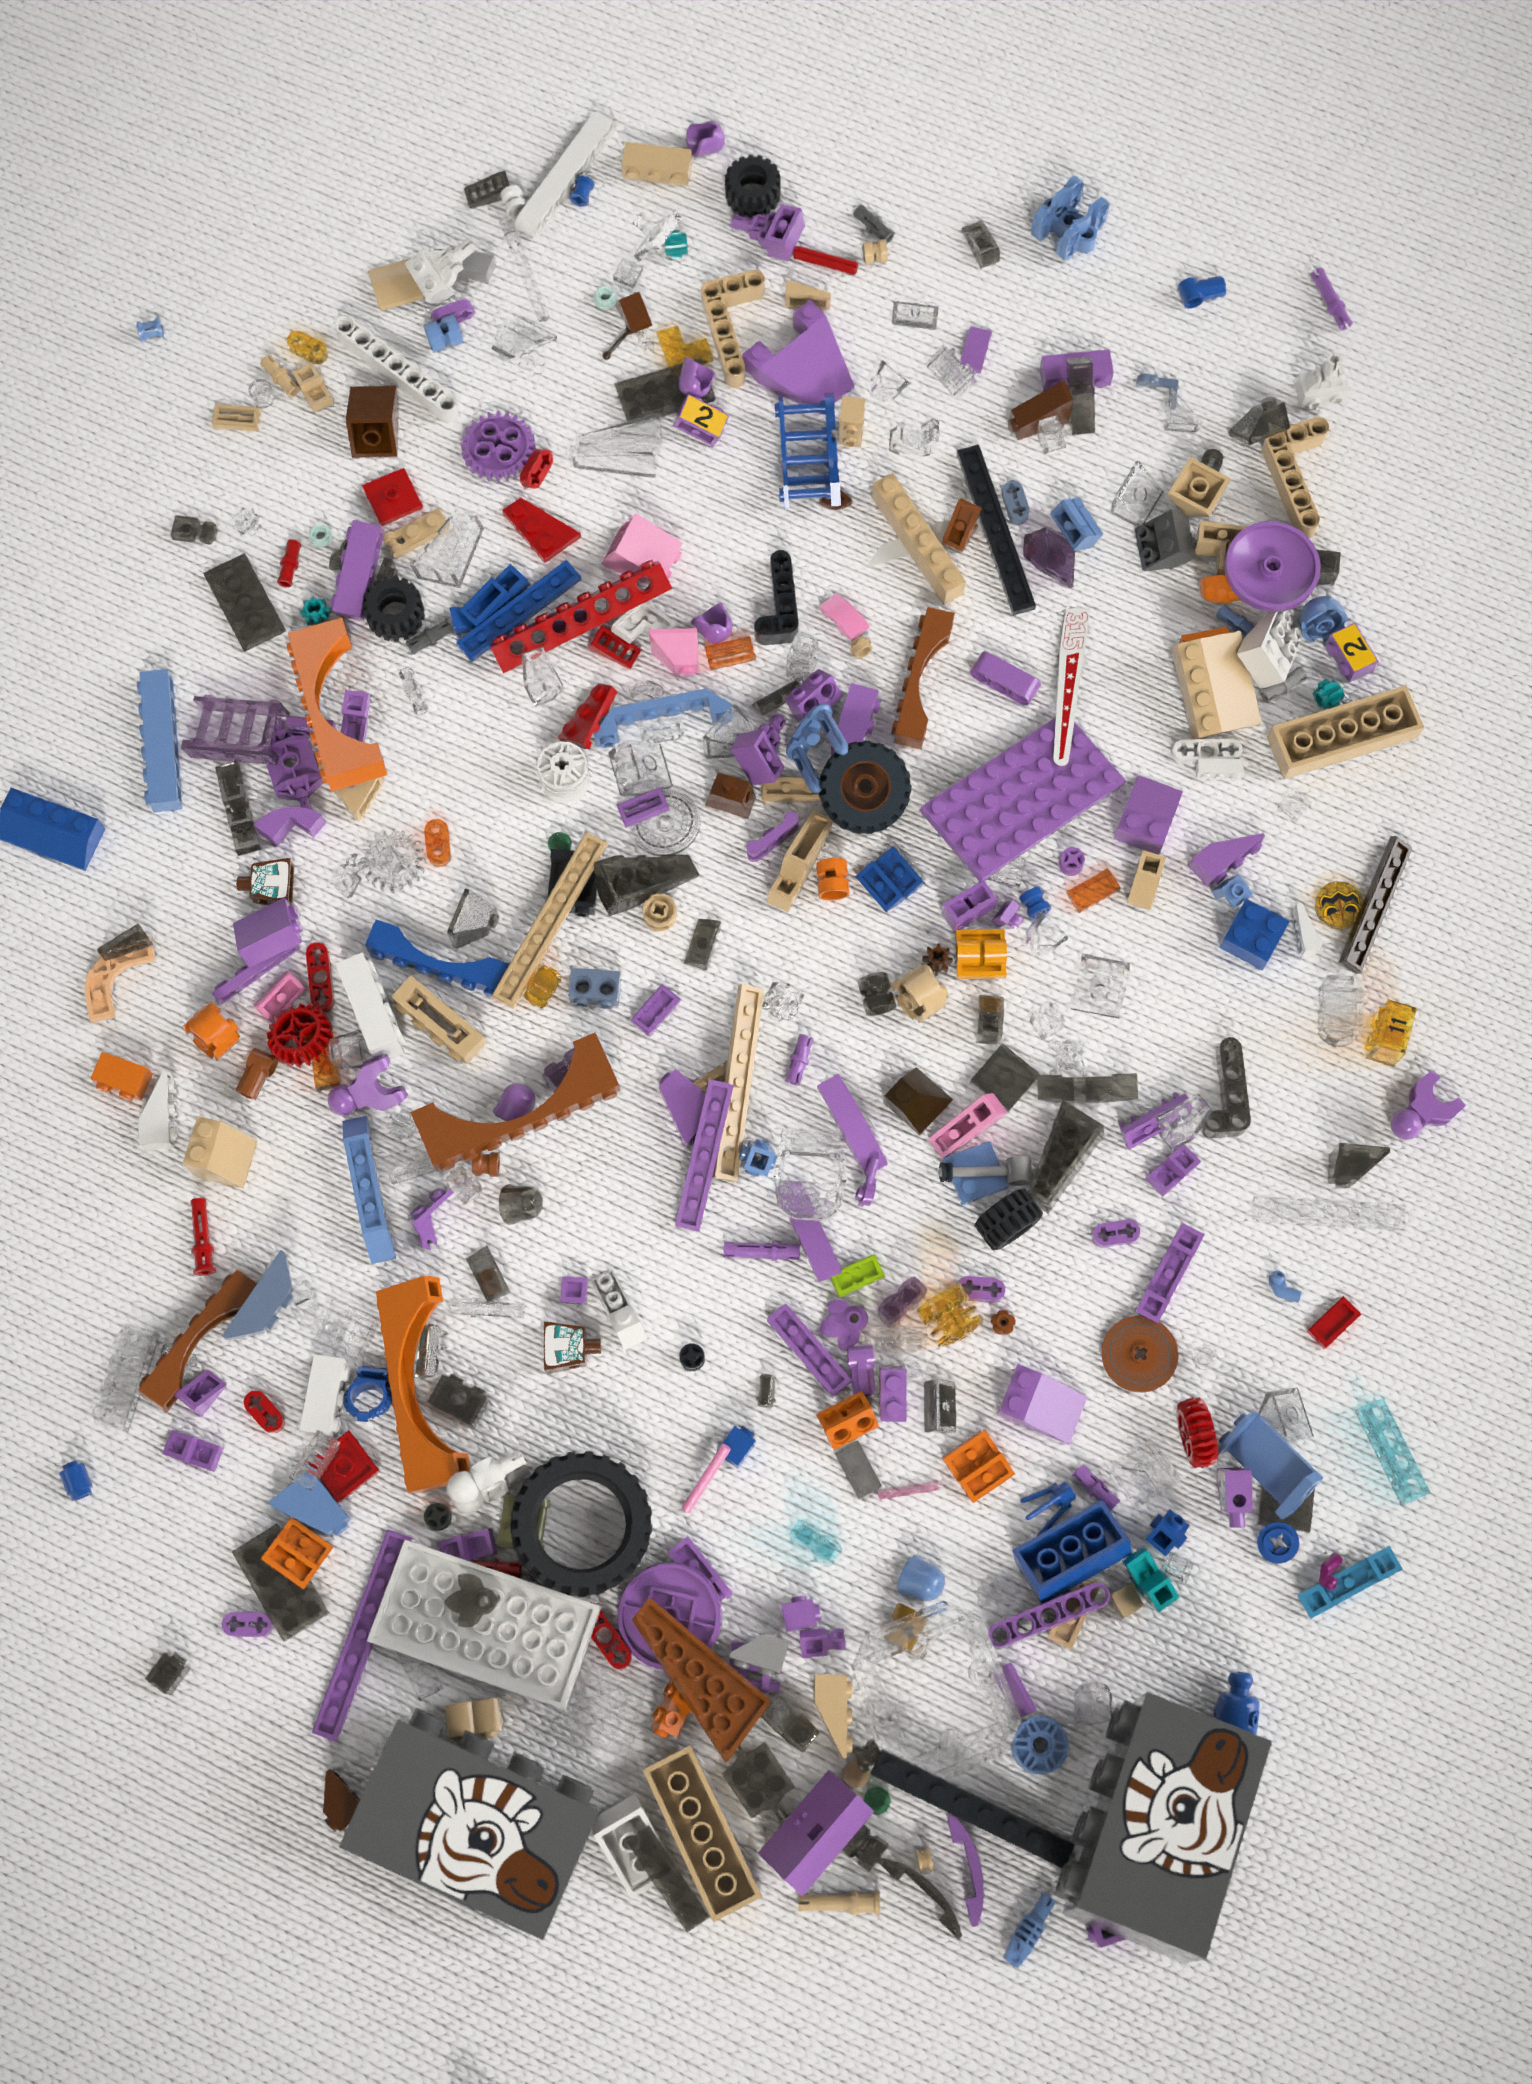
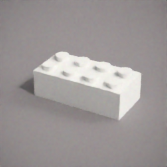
(369, 1006)

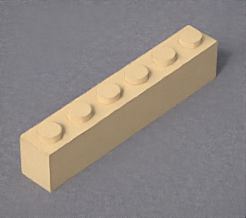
(918, 539)

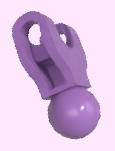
(366, 1090)
(1424, 1109)

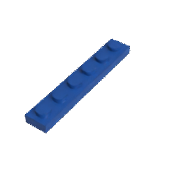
(519, 610)

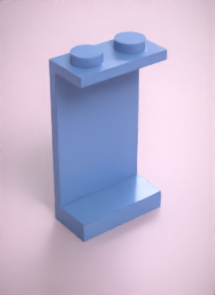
(1272, 1461)

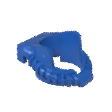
(368, 1379)

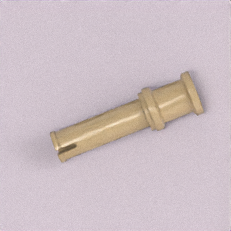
(854, 1902)

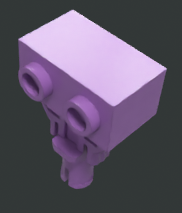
(774, 231)
(758, 752)

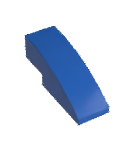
(494, 595)

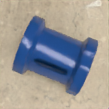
(581, 192)

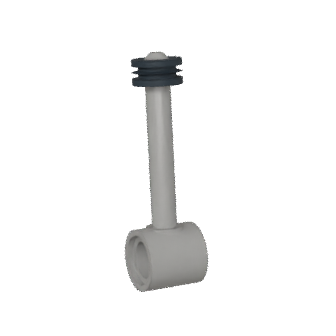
(1017, 1171)

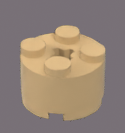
(920, 993)

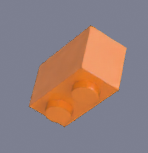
(121, 1077)

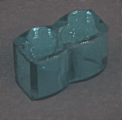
(809, 1539)

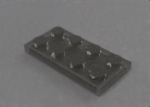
(654, 393)
(244, 602)
(284, 1602)

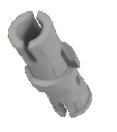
(1293, 678)

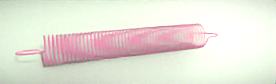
(907, 1493)

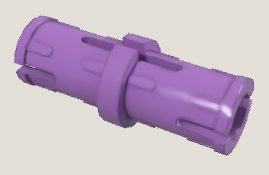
(799, 1059)
(1095, 1487)

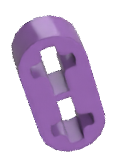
(461, 309)
(1115, 1227)
(984, 1282)
(247, 1631)

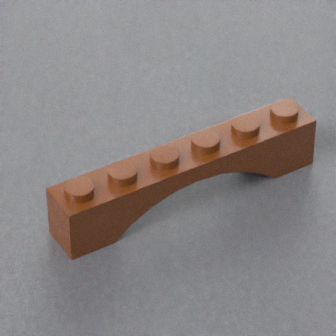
(935, 635)
(167, 1378)

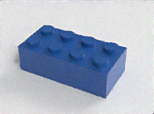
(1072, 1552)

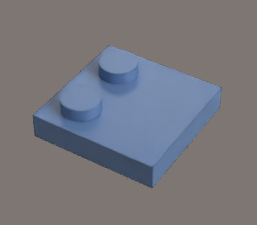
(975, 1188)

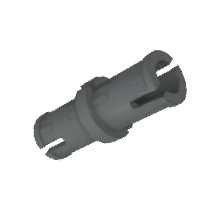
(865, 215)
(430, 636)

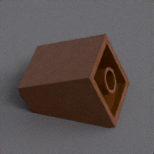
(373, 421)

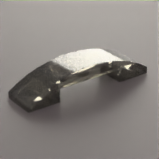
(1087, 1089)
(947, 1917)

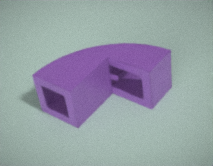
(279, 823)

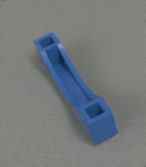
(390, 943)

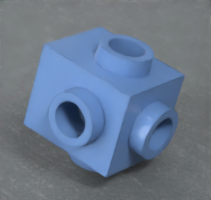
(761, 1165)

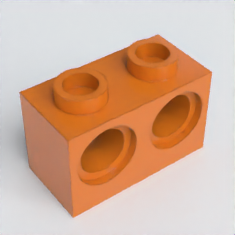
(847, 1420)

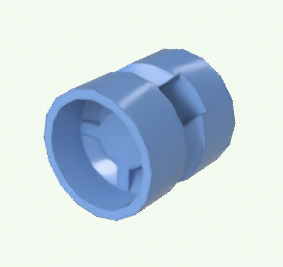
(435, 336)

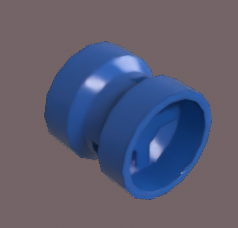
(1035, 902)

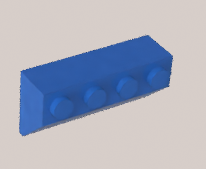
(49, 829)

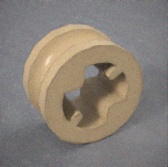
(924, 1859)

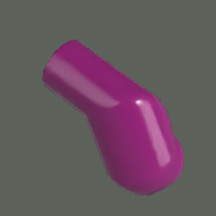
(1326, 1570)

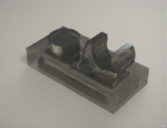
(427, 1359)

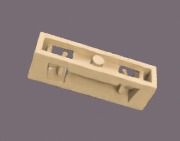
(467, 1045)

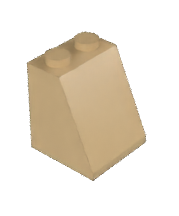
(219, 1153)

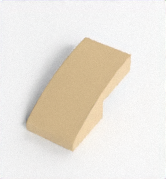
(312, 387)

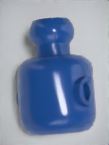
(1237, 1705)

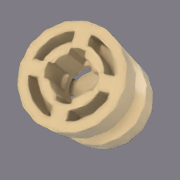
(875, 252)

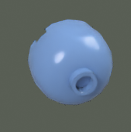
(1321, 618)

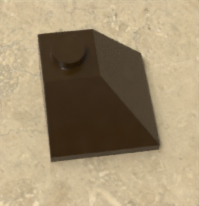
(917, 1100)

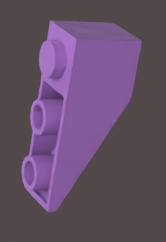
(1219, 857)

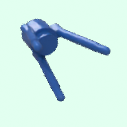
(1060, 1495)

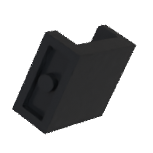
(586, 902)

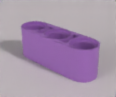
(1005, 678)

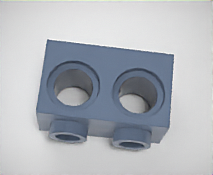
(596, 981)

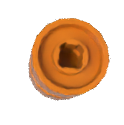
(832, 877)

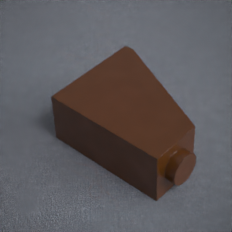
(1051, 402)

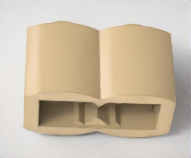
(477, 1716)

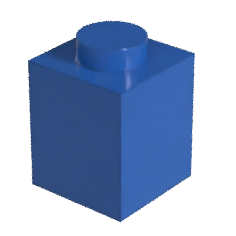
(740, 1443)

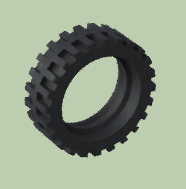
(637, 1523)

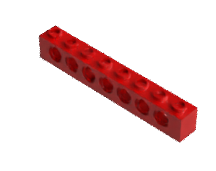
(657, 585)

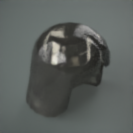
(519, 1203)

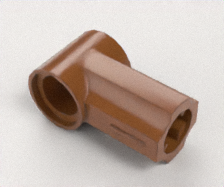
(258, 1068)

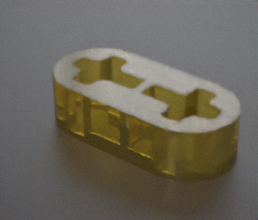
(305, 350)

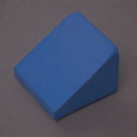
(460, 622)

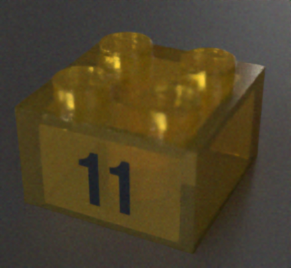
(1390, 1032)

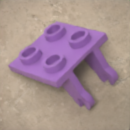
(421, 1216)

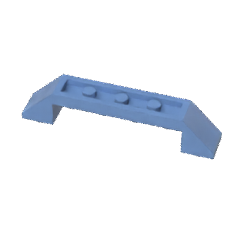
(654, 708)
(367, 1190)

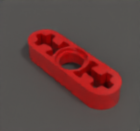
(311, 961)
(621, 1647)

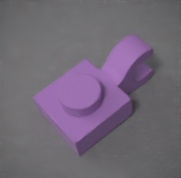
(817, 1643)

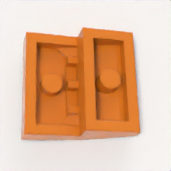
(978, 1465)
(297, 1553)

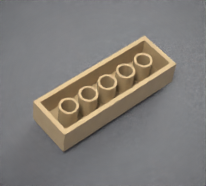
(1345, 732)
(702, 1833)

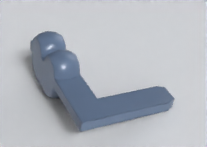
(1155, 381)

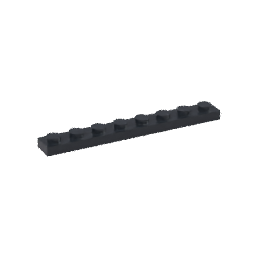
(996, 530)
(972, 1808)

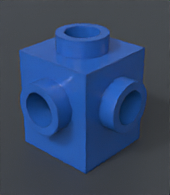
(1167, 1532)

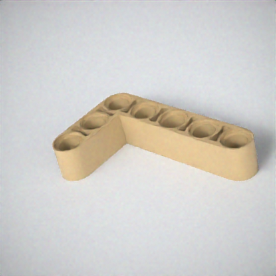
(720, 324)
(1291, 473)

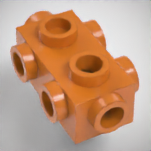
(670, 1714)

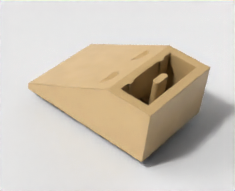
(831, 1702)

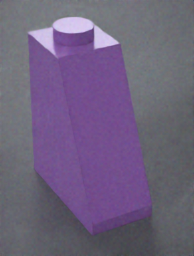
(684, 1104)

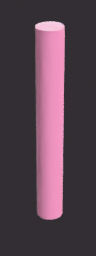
(706, 1478)

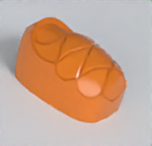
(1217, 590)

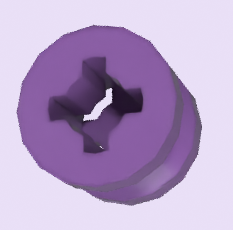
(1071, 856)

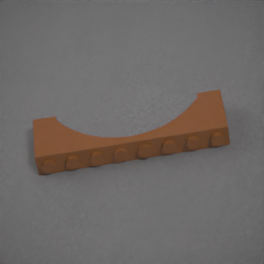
(457, 1139)

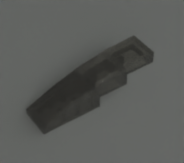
(238, 808)
(668, 1879)

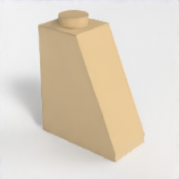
(358, 798)

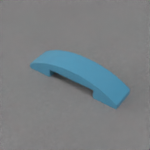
(1350, 1582)

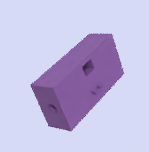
(815, 1832)

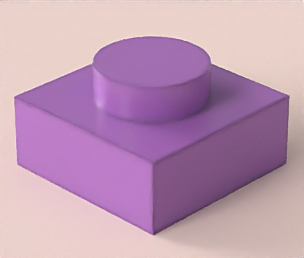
(574, 1290)

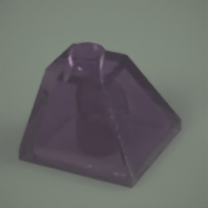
(1050, 555)

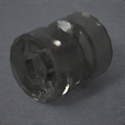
(877, 998)
(865, 1848)

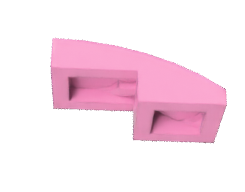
(845, 616)

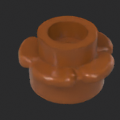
(996, 1322)

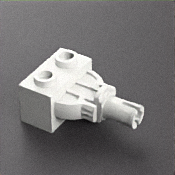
(438, 270)
(1323, 385)

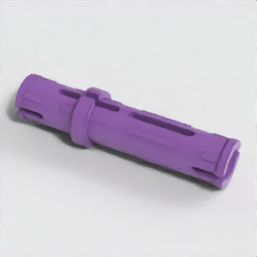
(1335, 306)
(760, 1250)

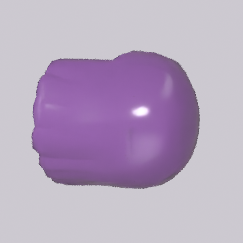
(705, 138)
(695, 378)
(714, 624)
(515, 1102)

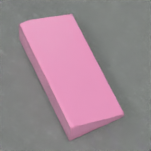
(279, 996)

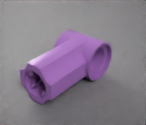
(861, 1365)

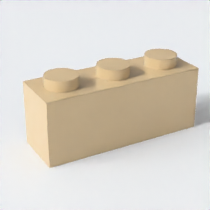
(656, 163)

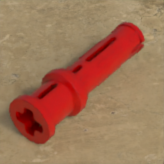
(200, 1249)

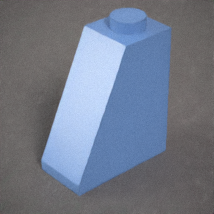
(312, 1507)

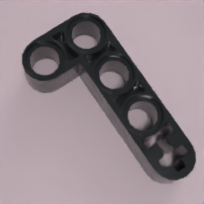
(781, 597)

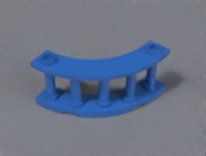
(829, 457)

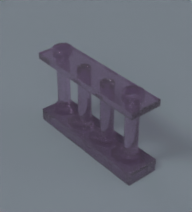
(241, 751)

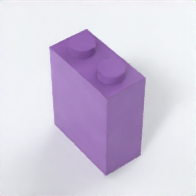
(267, 932)

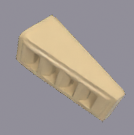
(798, 294)

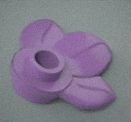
(840, 1323)

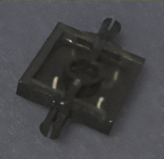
(758, 1781)

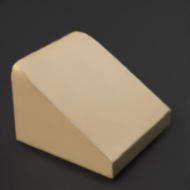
(1126, 1601)

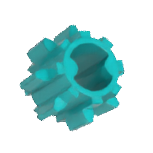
(676, 245)
(315, 611)
(1328, 694)

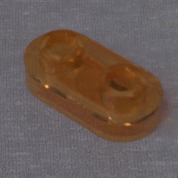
(437, 841)

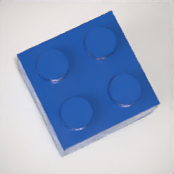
(1254, 934)

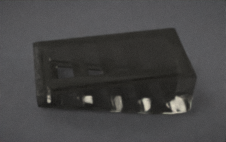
(493, 181)
(985, 256)
(125, 943)

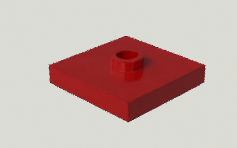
(392, 496)
(348, 1468)

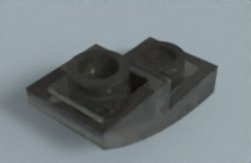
(789, 1725)

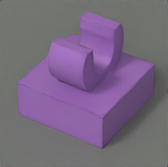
(1007, 915)

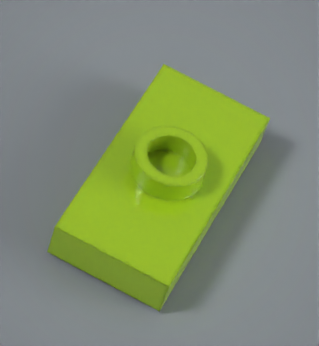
(857, 1276)

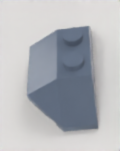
(264, 1302)

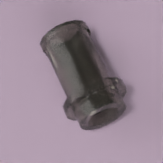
(766, 1391)

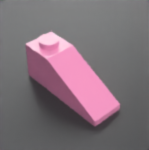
(968, 1125)

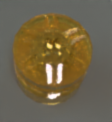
(948, 1312)

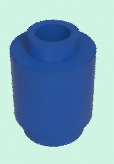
(76, 1480)

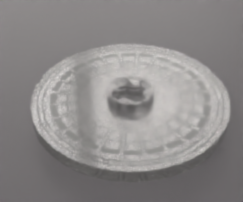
(678, 835)

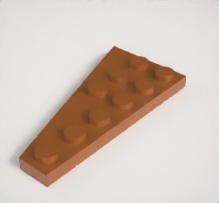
(712, 1689)

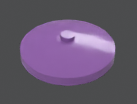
(1272, 566)

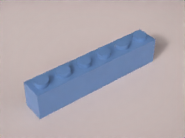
(160, 741)

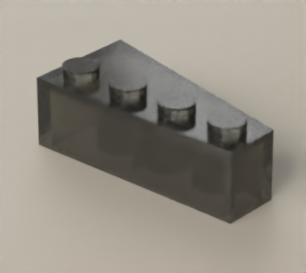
(1065, 1152)

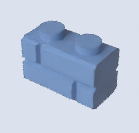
(1076, 524)

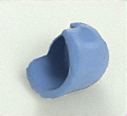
(920, 1580)

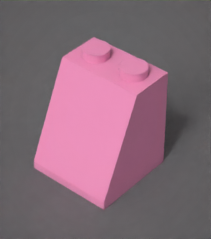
(640, 542)

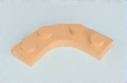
(101, 978)

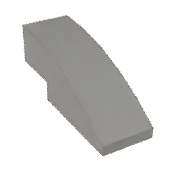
(477, 267)

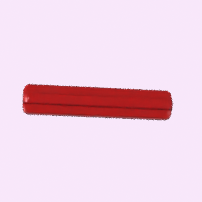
(825, 260)

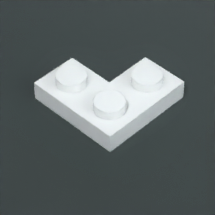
(641, 619)

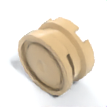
(659, 912)

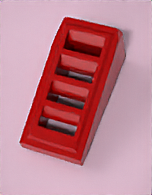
(603, 651)

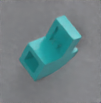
(1149, 1580)

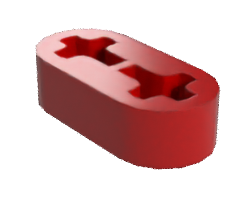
(536, 468)
(259, 1416)

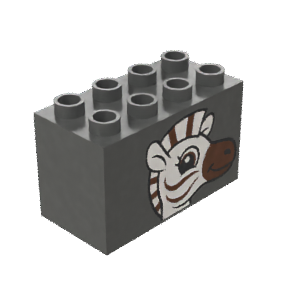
(472, 1823)
(1163, 1827)

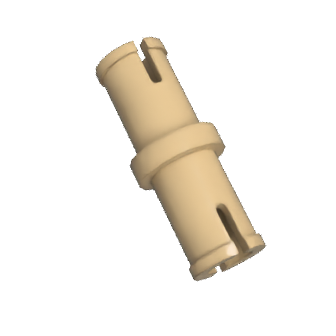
(279, 376)

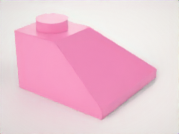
(676, 650)

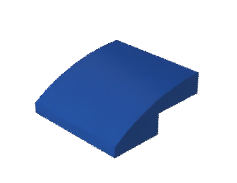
(890, 879)

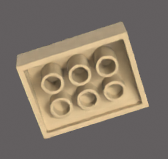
(1215, 685)

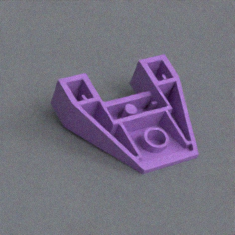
(806, 365)

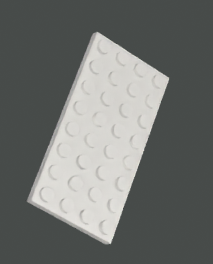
(523, 1646)

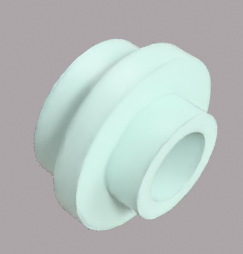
(605, 292)
(318, 530)

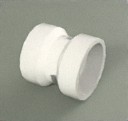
(513, 199)

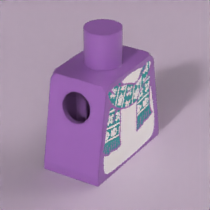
(1231, 1483)

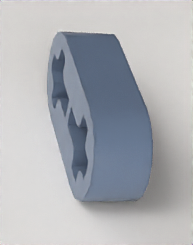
(1020, 501)

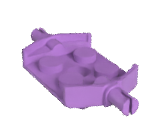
(304, 777)

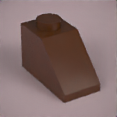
(338, 1802)

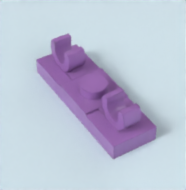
(1146, 1126)

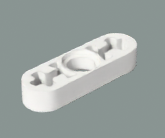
(1189, 744)

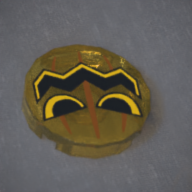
(1338, 904)

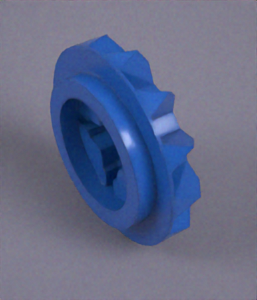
(1281, 1553)

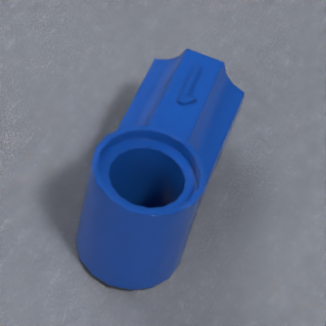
(1195, 292)

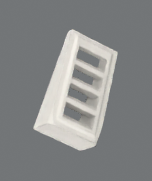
(1306, 935)

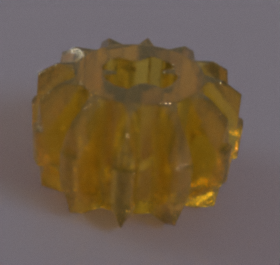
(542, 986)

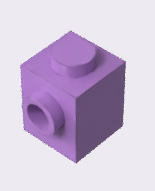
(800, 1614)

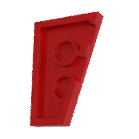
(539, 529)
(586, 719)

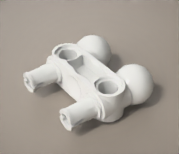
(485, 1481)

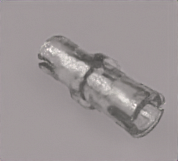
(413, 691)

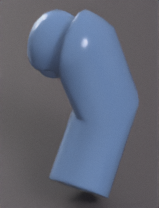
(1280, 1288)

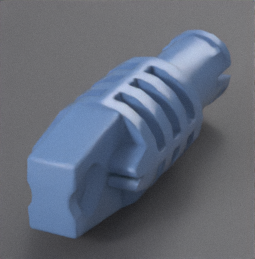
(1029, 1931)

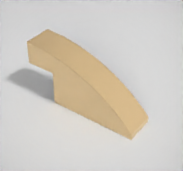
(799, 861)

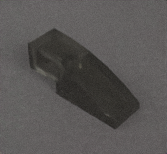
(1083, 393)

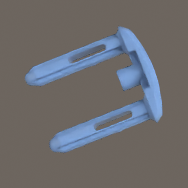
(807, 735)

